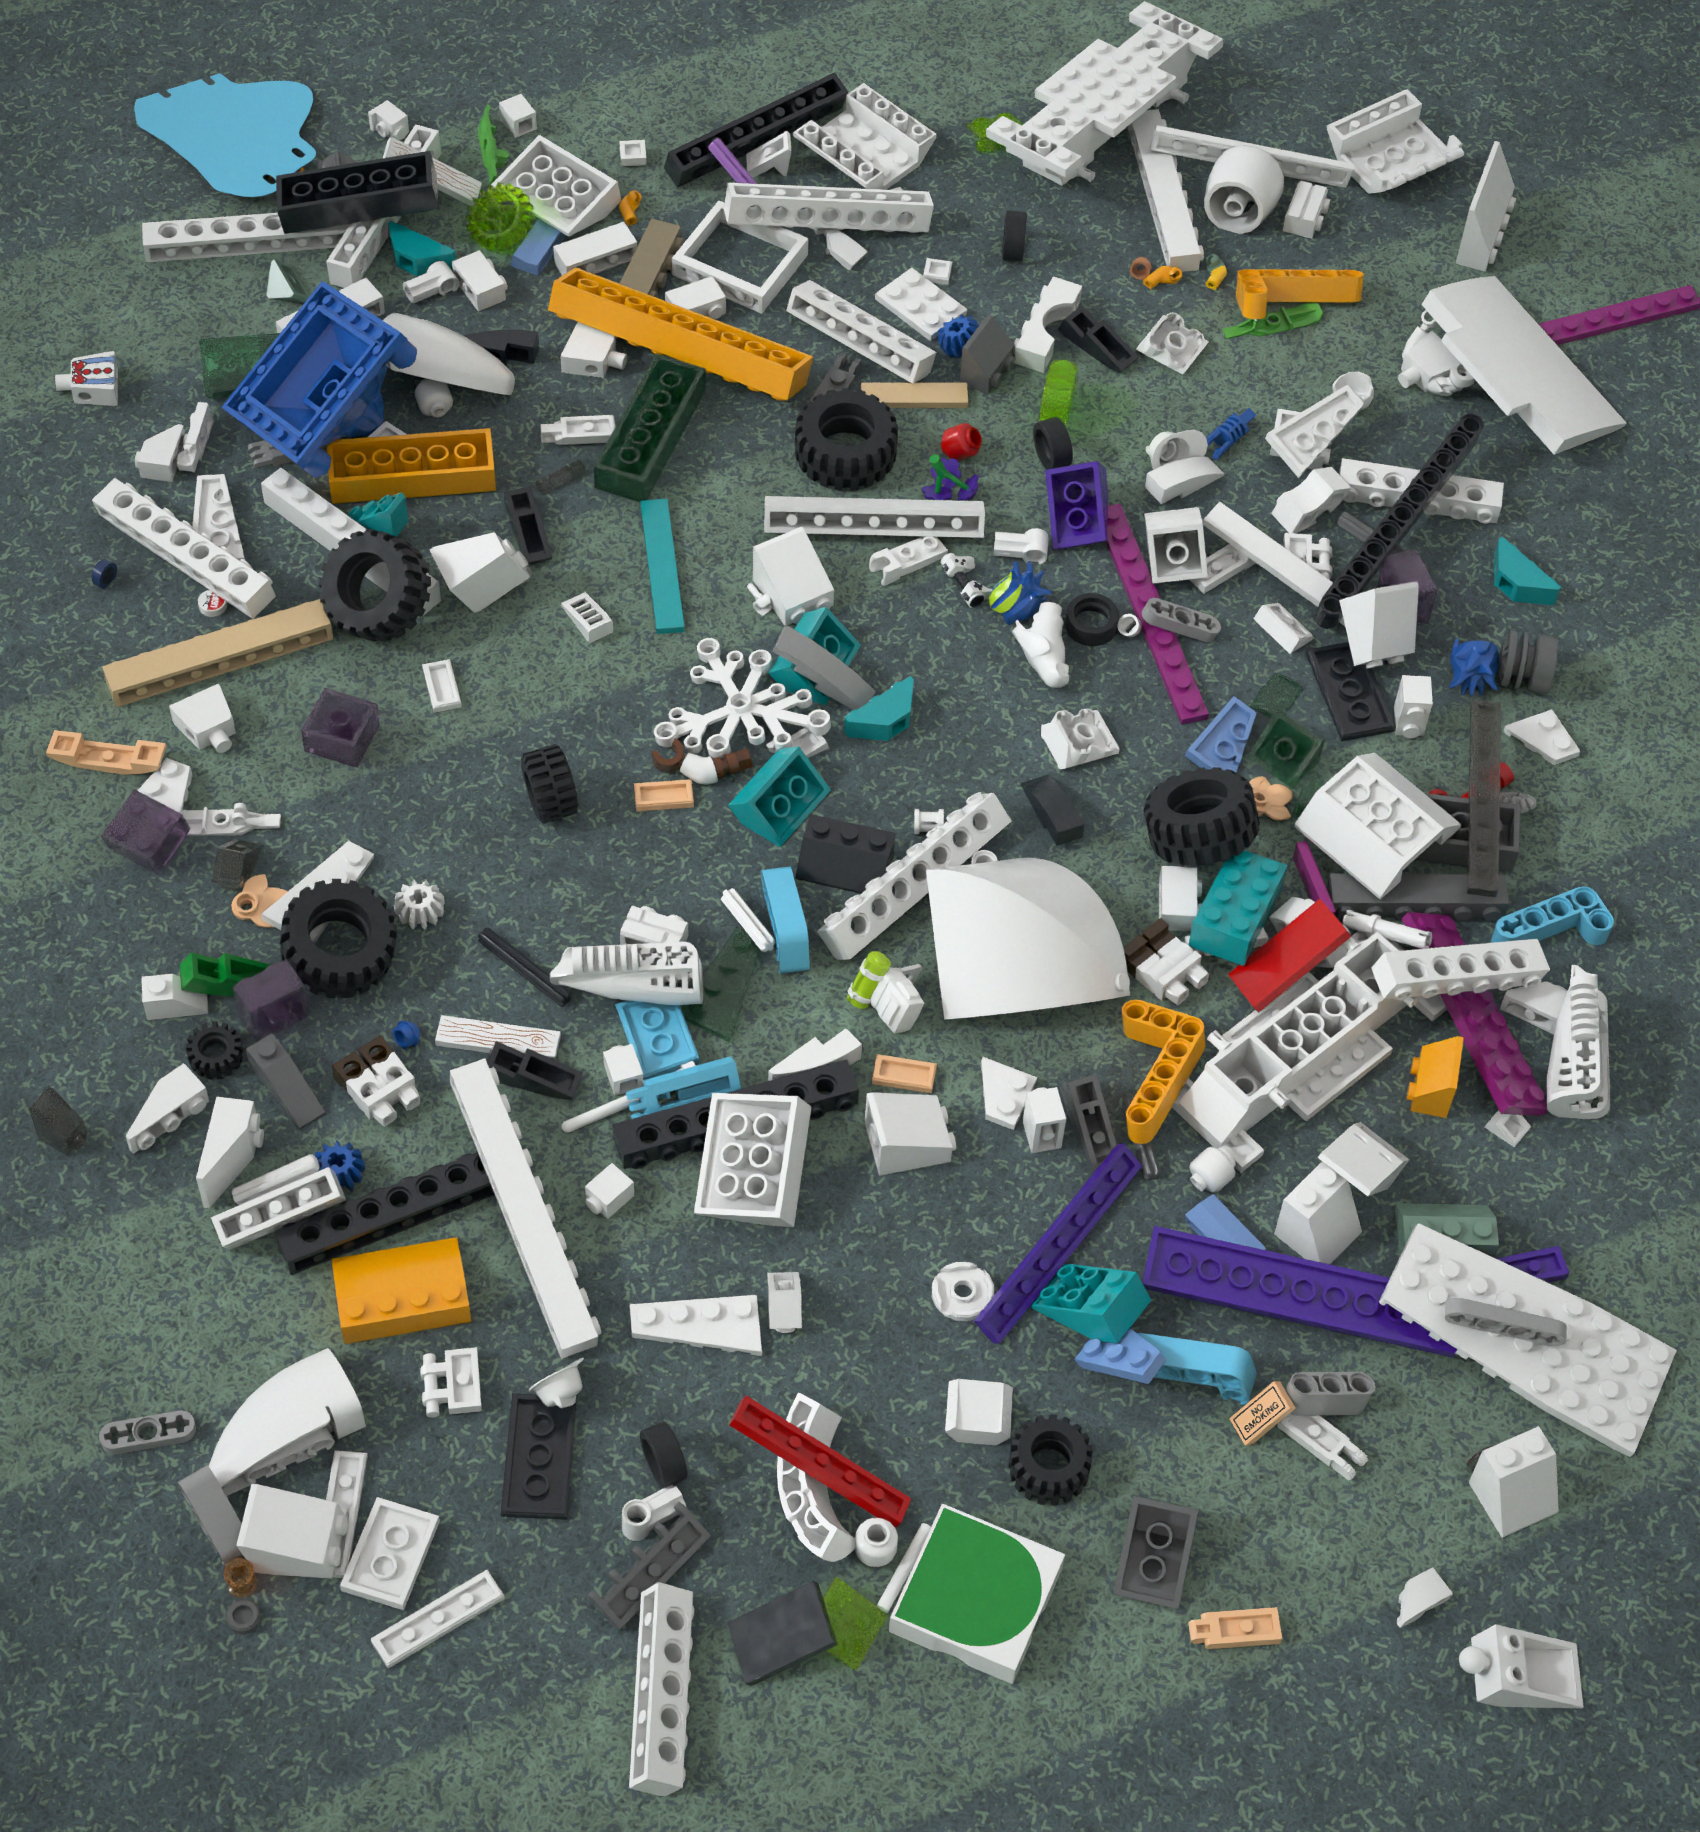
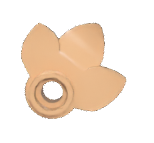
(1271, 798)
(259, 896)

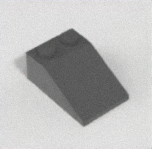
(1156, 1551)

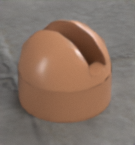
(1144, 271)

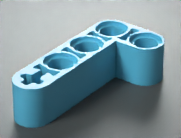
(786, 919)
(1547, 923)
(1206, 1364)

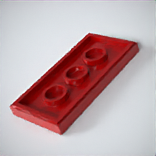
(1289, 955)

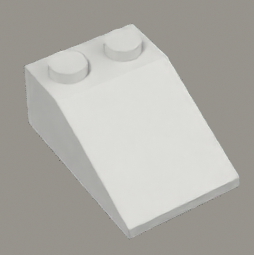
(228, 1146)

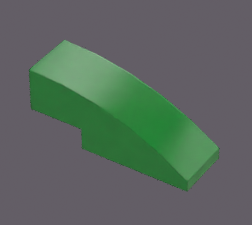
(214, 975)

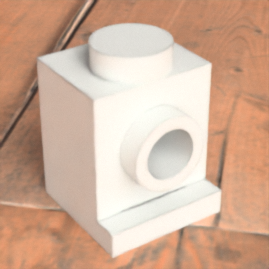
(389, 121)

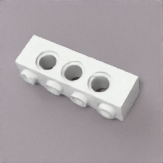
(278, 1208)

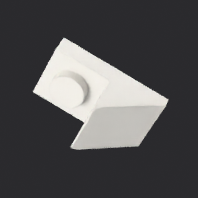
(771, 154)

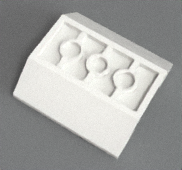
(870, 140)
(1374, 822)

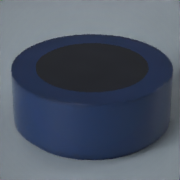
(104, 573)

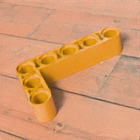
(1261, 286)
(1182, 1046)

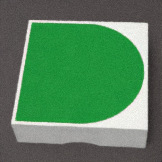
(976, 1593)

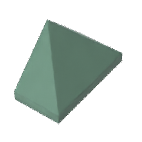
(285, 283)

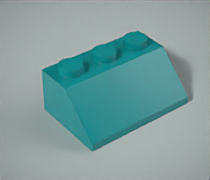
(827, 632)
(780, 795)

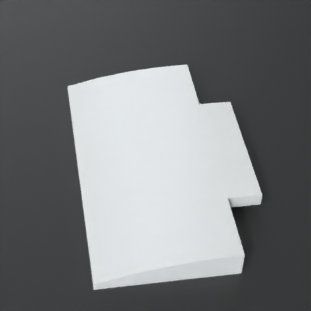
(1519, 363)

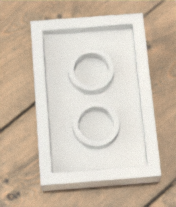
(919, 303)
(390, 1553)

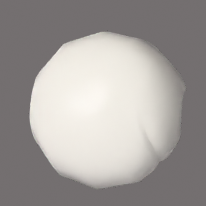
(1359, 383)

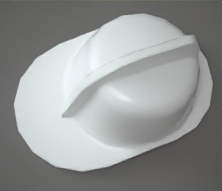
(1172, 446)
(560, 1386)

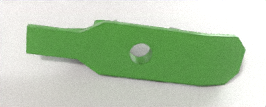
(491, 155)
(1287, 319)

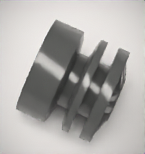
(1528, 661)

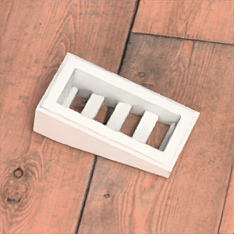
(590, 632)

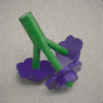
(947, 474)

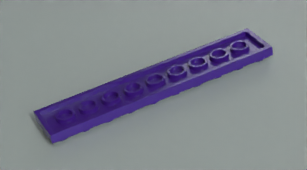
(1280, 1288)

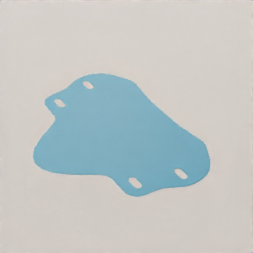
(233, 130)

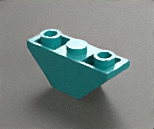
(416, 251)
(383, 515)
(1521, 577)
(883, 715)

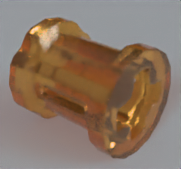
(240, 1568)

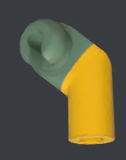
(1216, 270)

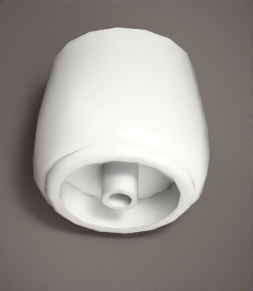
(1241, 177)

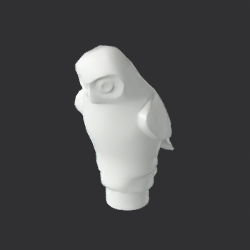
(1044, 645)

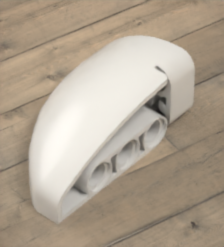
(450, 357)
(287, 1422)

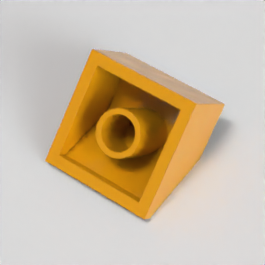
(1435, 1077)

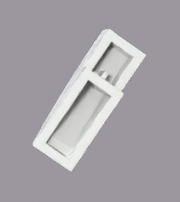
(1181, 478)
(815, 1054)

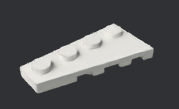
(1311, 431)
(215, 513)
(345, 864)
(708, 1322)

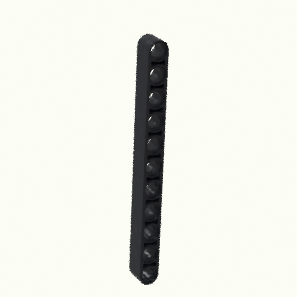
(1400, 518)

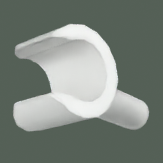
(762, 602)

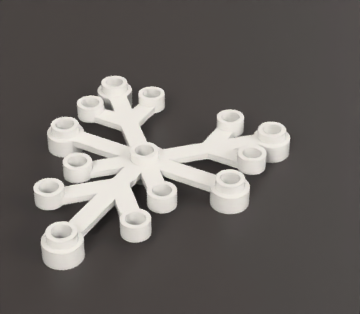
(739, 706)

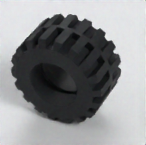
(549, 783)
(1047, 1483)

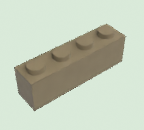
(653, 257)

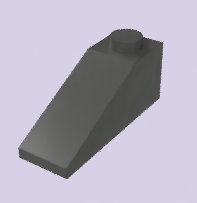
(284, 1081)
(1089, 1118)

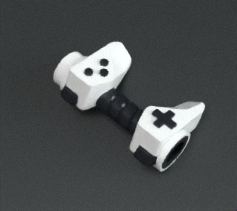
(957, 567)

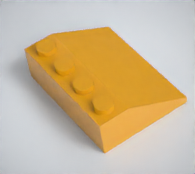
(400, 1290)

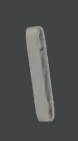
(1505, 1321)

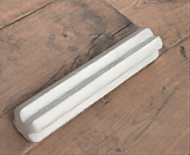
(748, 920)
(275, 1179)

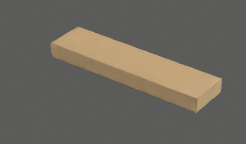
(919, 394)

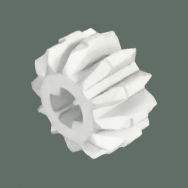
(419, 904)

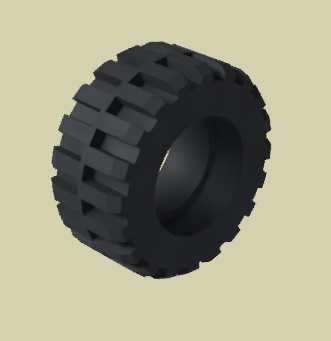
(846, 413)
(345, 574)
(1201, 817)
(338, 903)

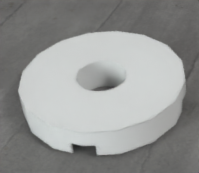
(959, 1307)

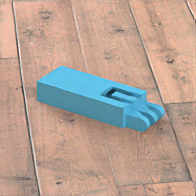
(690, 1083)

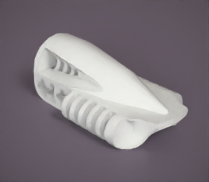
(631, 975)
(1580, 1052)

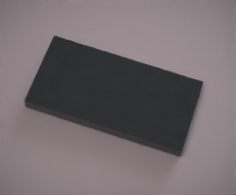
(1350, 693)
(538, 1459)

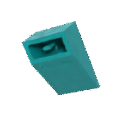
(1094, 1301)

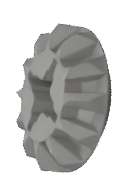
(1525, 801)

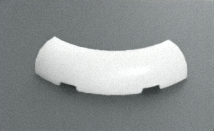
(807, 1499)

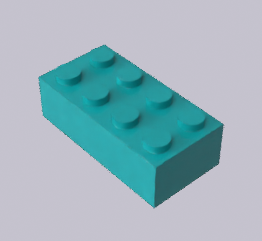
(1238, 906)

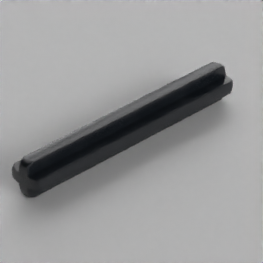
(524, 966)

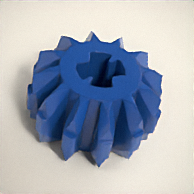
(956, 334)
(344, 1161)

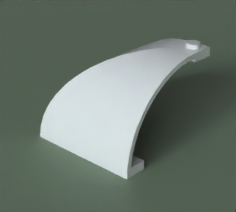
(1021, 939)

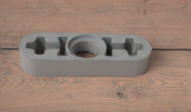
(1164, 614)
(137, 1424)

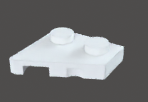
(1546, 736)
(169, 784)
(1004, 1092)

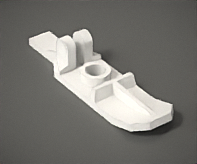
(237, 821)

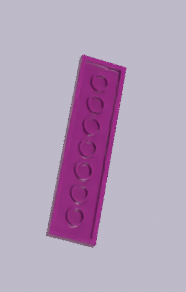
(1485, 1032)

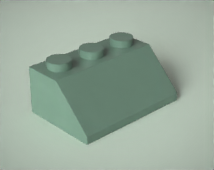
(1464, 1223)

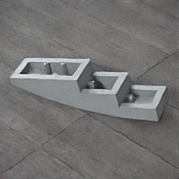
(824, 668)

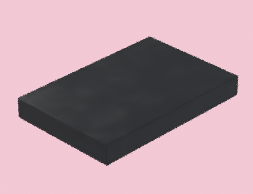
(782, 1633)

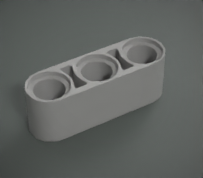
(1329, 1393)
(213, 1512)

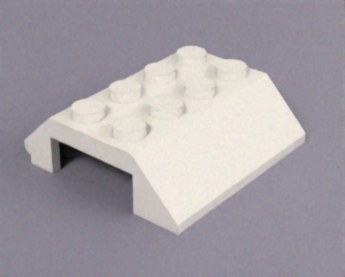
(1390, 143)

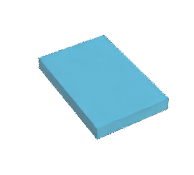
(657, 1036)

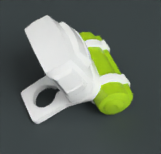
(887, 991)

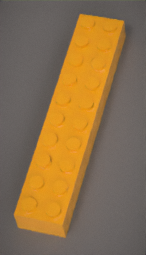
(680, 334)

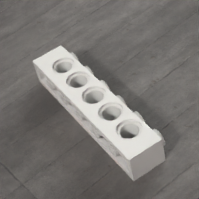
(861, 331)
(1458, 498)
(1460, 969)
(661, 1665)

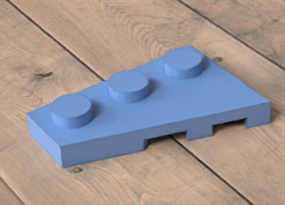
(1224, 738)
(1129, 1359)

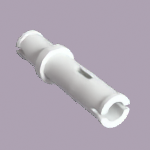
(1387, 929)

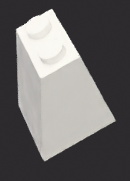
(1176, 545)
(480, 569)
(791, 576)
(1381, 624)
(907, 1131)
(1319, 1216)
(1517, 1481)
(291, 1533)

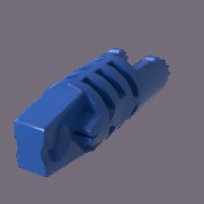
(1230, 432)

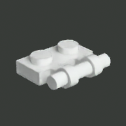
(1303, 548)
(462, 1378)

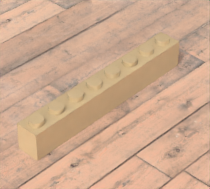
(217, 652)

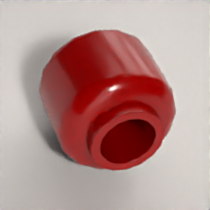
(961, 442)

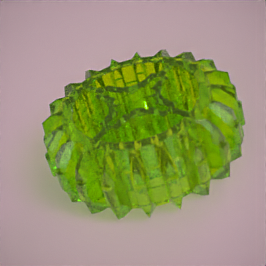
(513, 220)
(1059, 391)

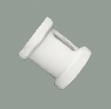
(927, 820)

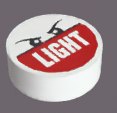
(211, 604)

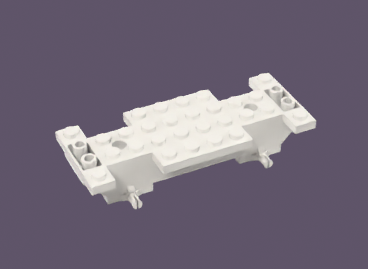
(1105, 93)
(1296, 1051)

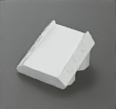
(1173, 343)
(1078, 738)
(979, 1411)

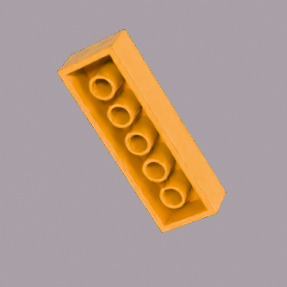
(411, 465)

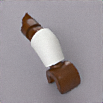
(702, 769)

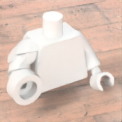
(1431, 363)

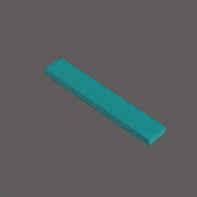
(662, 566)

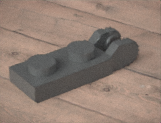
(837, 378)

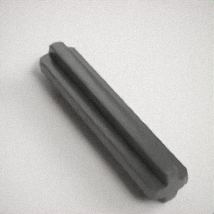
(1145, 1153)

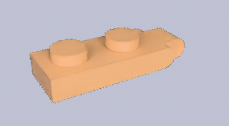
(1237, 1628)

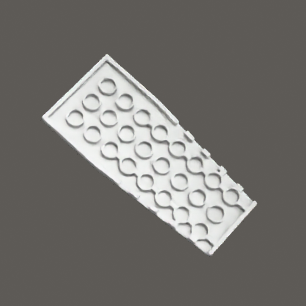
(1594, 1382)

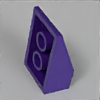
(1078, 505)

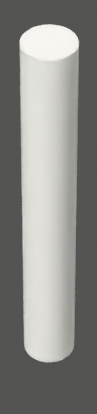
(903, 1569)

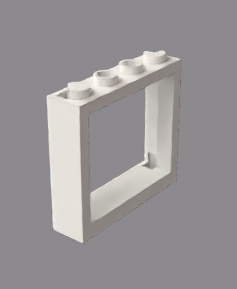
(733, 287)

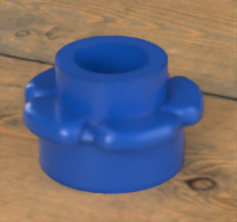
(408, 1031)

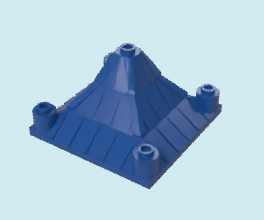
(320, 379)

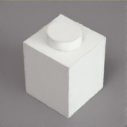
(518, 115)
(623, 1069)
(608, 1191)

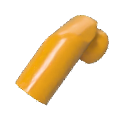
(628, 207)
(1163, 274)

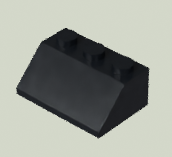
(843, 854)

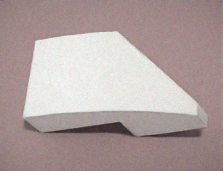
(843, 248)

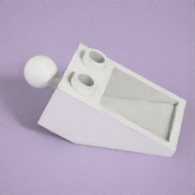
(1364, 1159)
(1523, 1669)

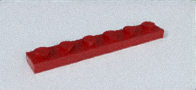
(820, 1461)

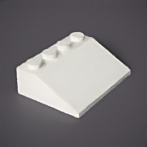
(561, 186)
(1488, 213)
(753, 1158)

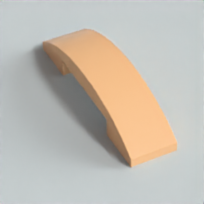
(107, 757)

